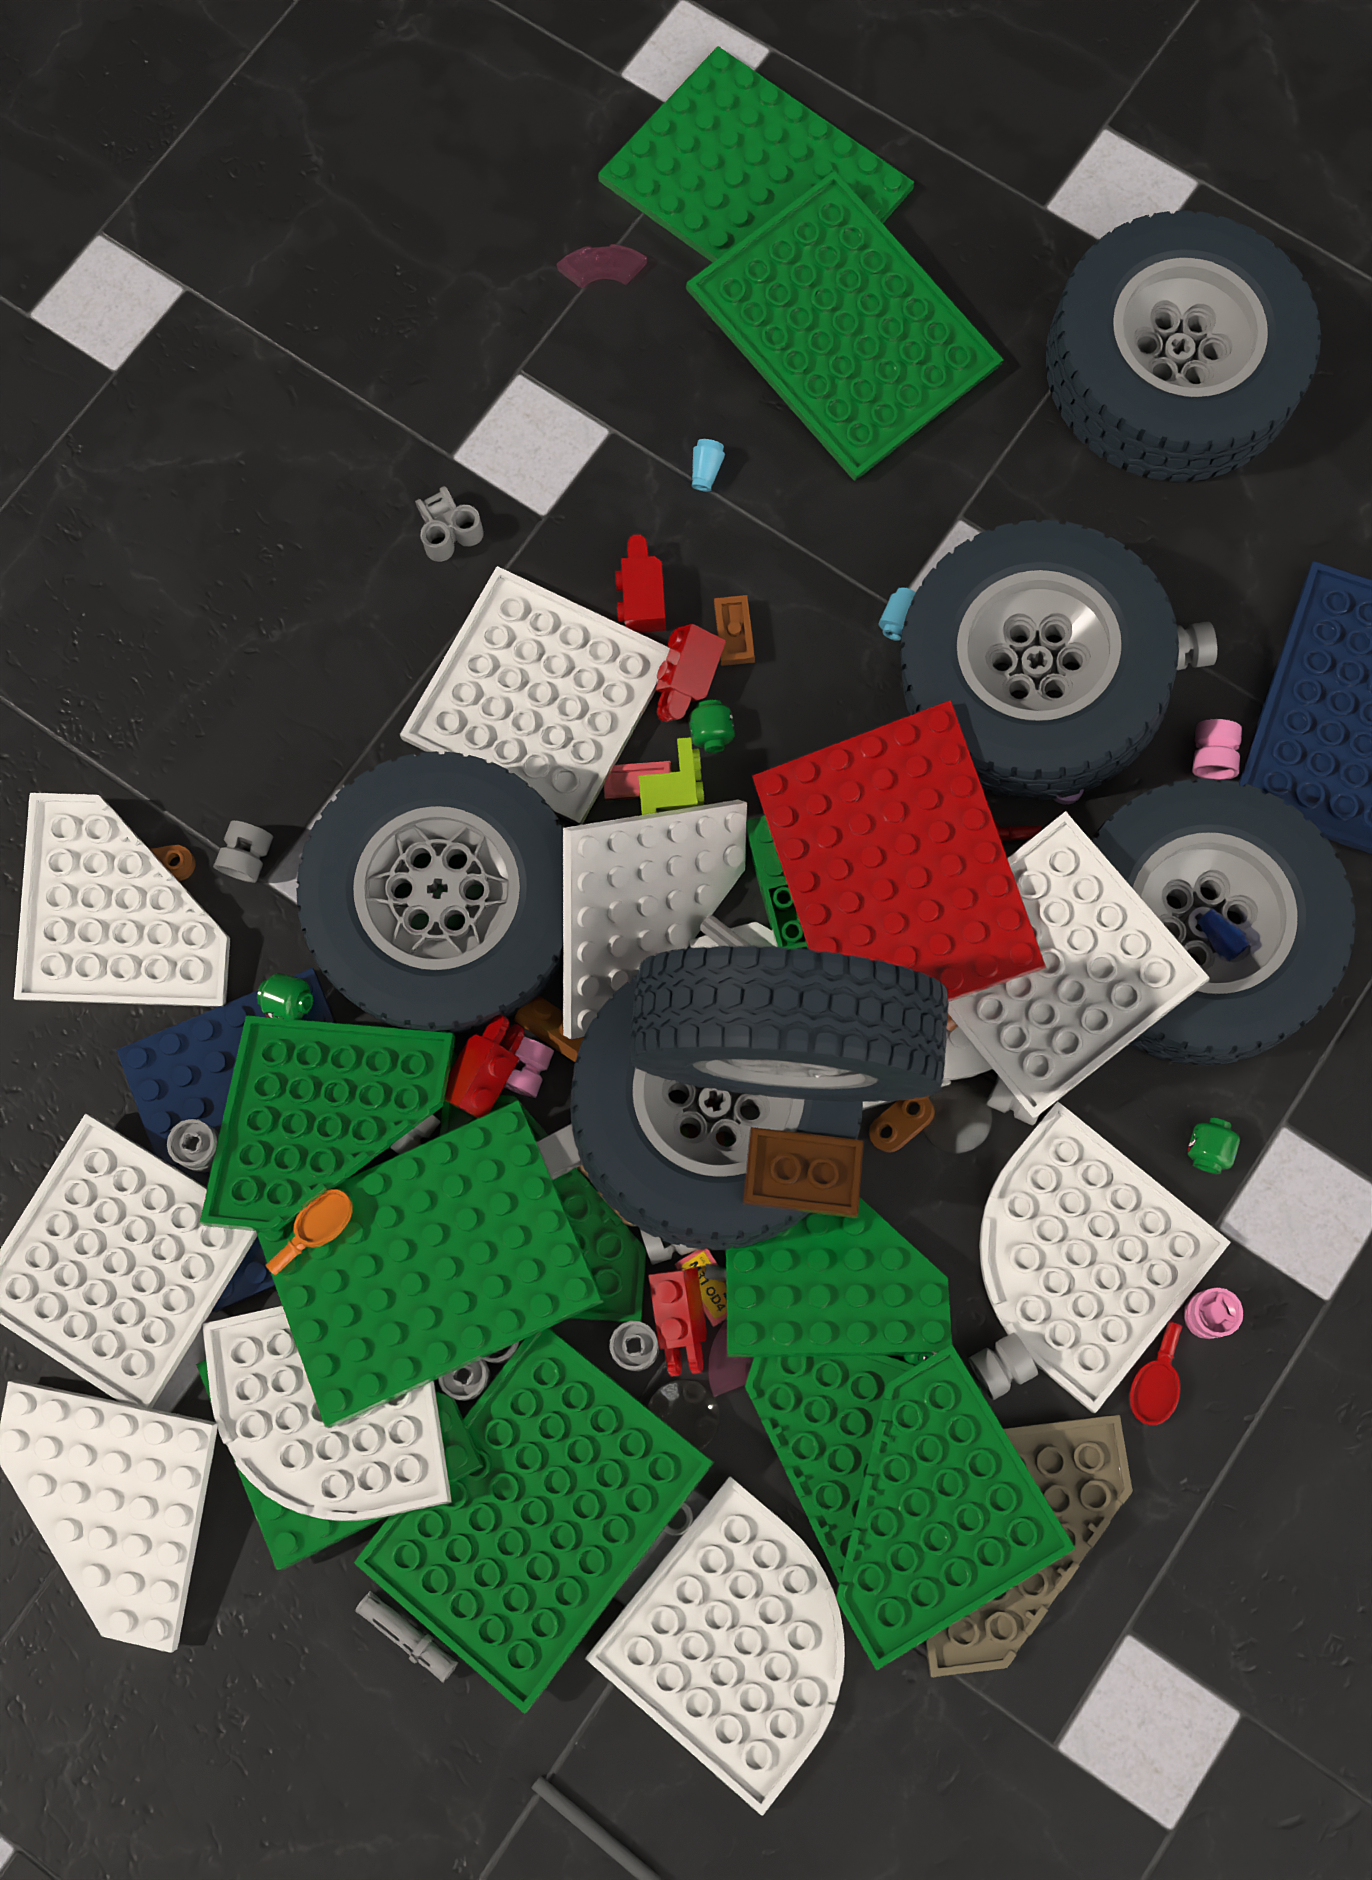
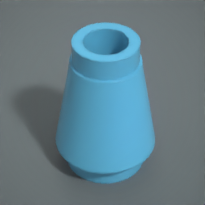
(706, 463)

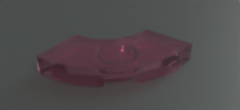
(602, 263)
(724, 1371)

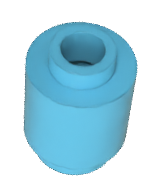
(895, 613)

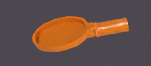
(315, 1226)

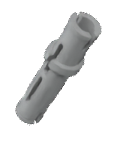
(400, 1631)

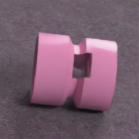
(1217, 746)
(534, 1058)
(1213, 1313)

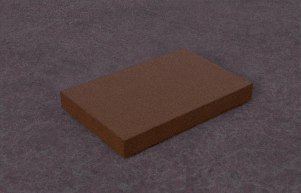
(803, 1172)

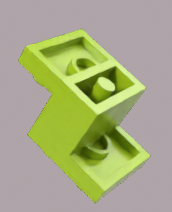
(674, 789)

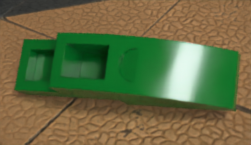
(773, 886)

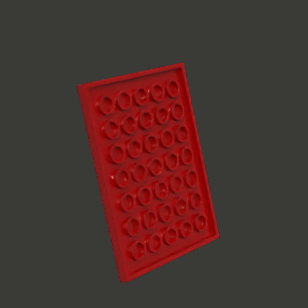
(901, 855)

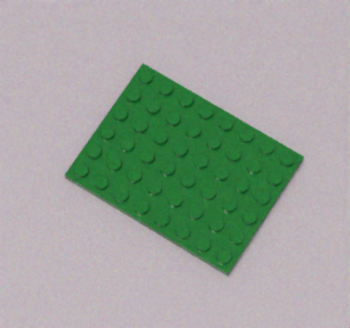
(735, 155)
(844, 325)
(435, 1268)
(549, 1525)

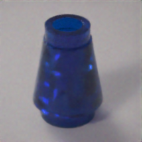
(1223, 935)

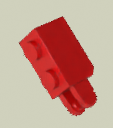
(642, 589)
(687, 670)
(484, 1067)
(679, 1317)

